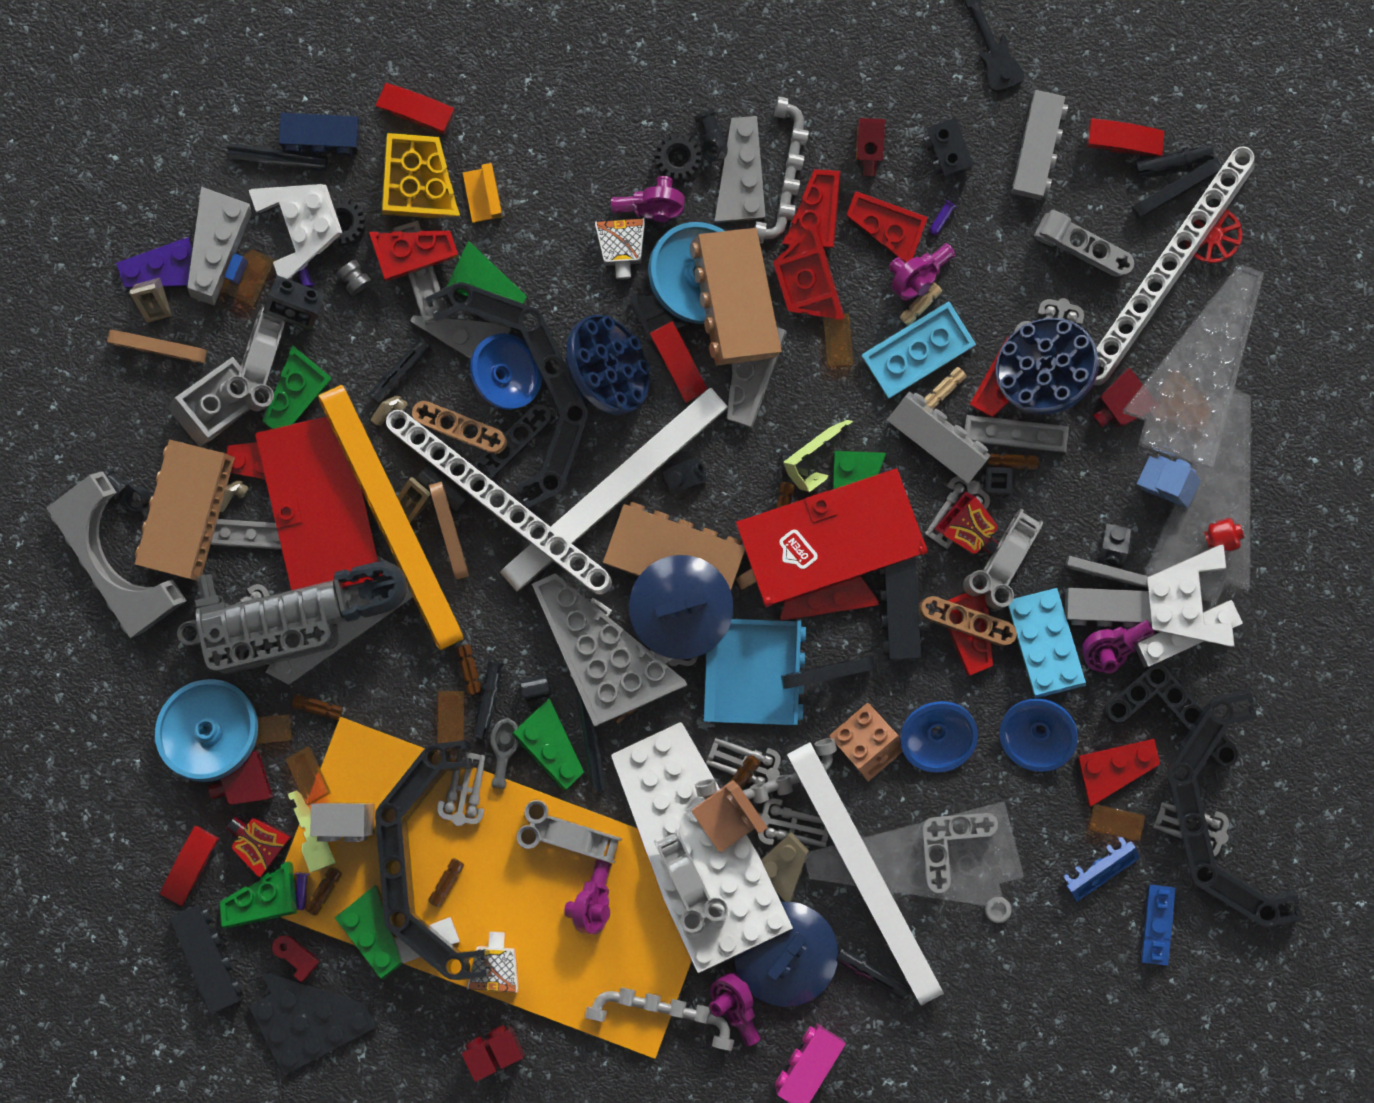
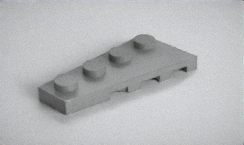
(741, 181)
(749, 386)

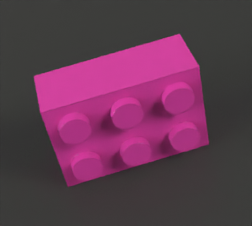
(809, 1065)

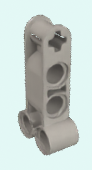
(1056, 230)
(257, 363)
(1005, 561)
(568, 835)
(688, 883)

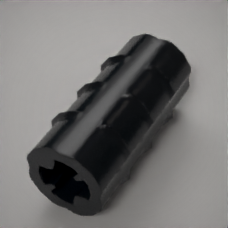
(455, 495)

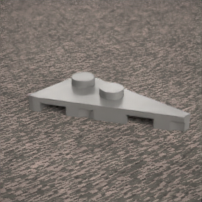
(460, 334)

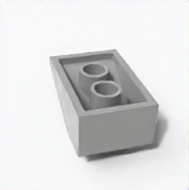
(204, 410)

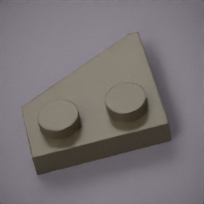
(785, 865)

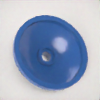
(518, 372)
(1035, 747)
(940, 748)

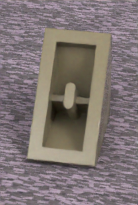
(151, 300)
(413, 499)

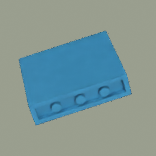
(747, 670)

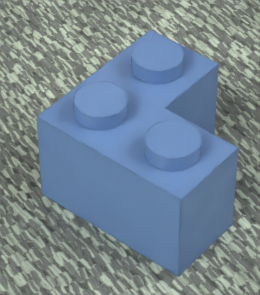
(1169, 480)

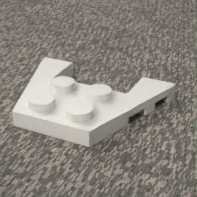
(308, 219)
(1178, 599)

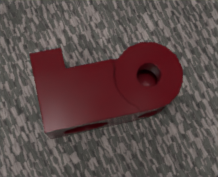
(297, 955)

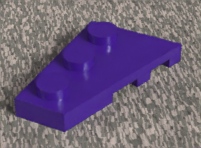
(168, 263)

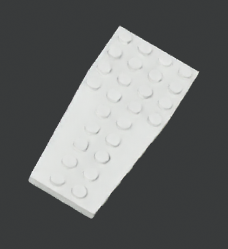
(661, 792)

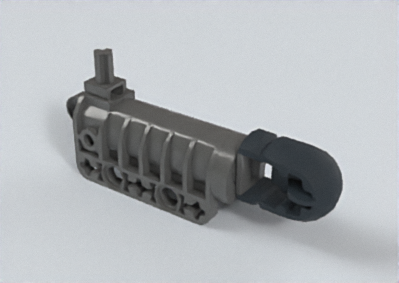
(287, 615)

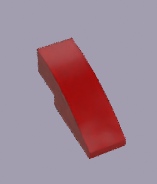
(416, 108)
(1125, 137)
(678, 361)
(189, 865)

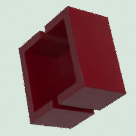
(480, 1057)

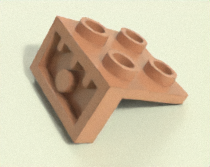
(868, 741)
(728, 816)

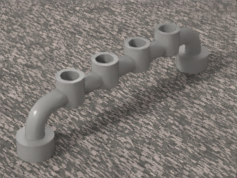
(794, 162)
(781, 783)
(652, 1003)

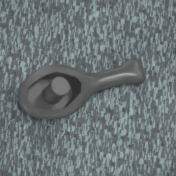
(504, 747)

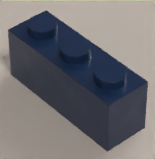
(319, 133)

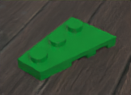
(480, 272)
(296, 390)
(855, 466)
(549, 745)
(262, 901)
(366, 928)

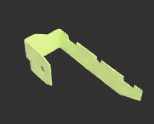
(809, 483)
(315, 853)

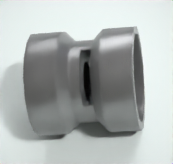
(353, 277)

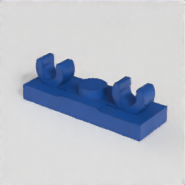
(1102, 870)
(1158, 924)

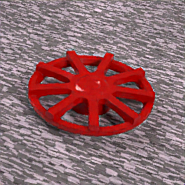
(1216, 237)

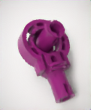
(654, 203)
(918, 273)
(1113, 646)
(591, 902)
(735, 1004)

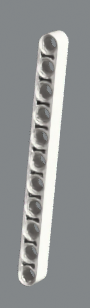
(1175, 254)
(618, 485)
(489, 493)
(865, 873)

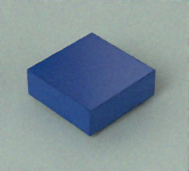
(236, 268)

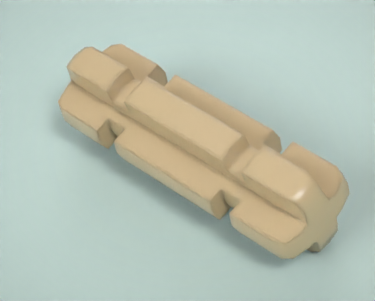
(920, 304)
(945, 387)

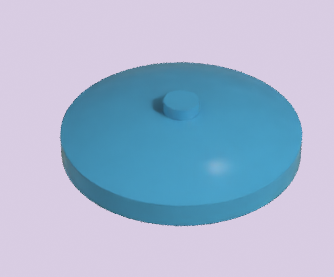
(673, 272)
(206, 730)

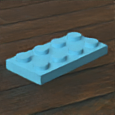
(918, 350)
(1046, 643)

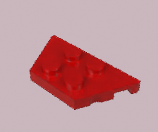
(808, 278)
(834, 598)

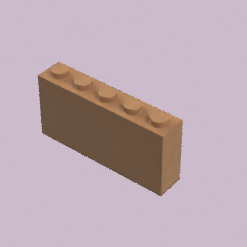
(735, 296)
(184, 510)
(648, 537)

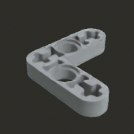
(940, 841)

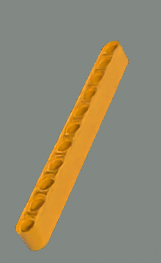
(390, 517)

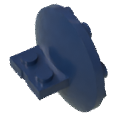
(607, 365)
(1047, 366)
(681, 607)
(794, 964)

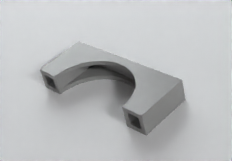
(79, 518)

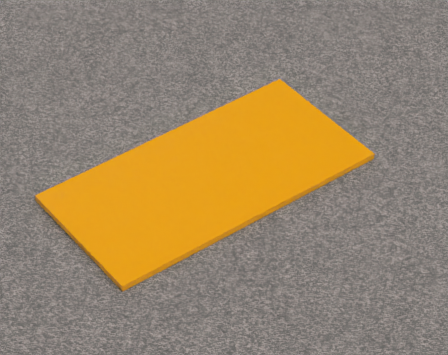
(509, 891)

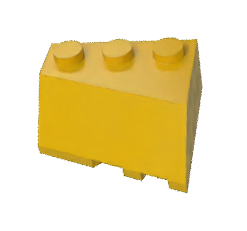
(416, 178)

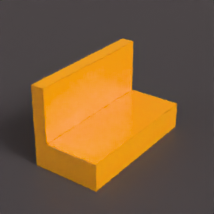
(482, 194)

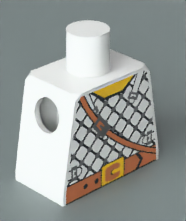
(621, 244)
(502, 965)

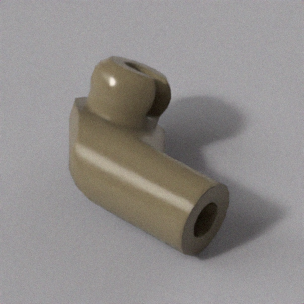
(386, 407)
(235, 488)

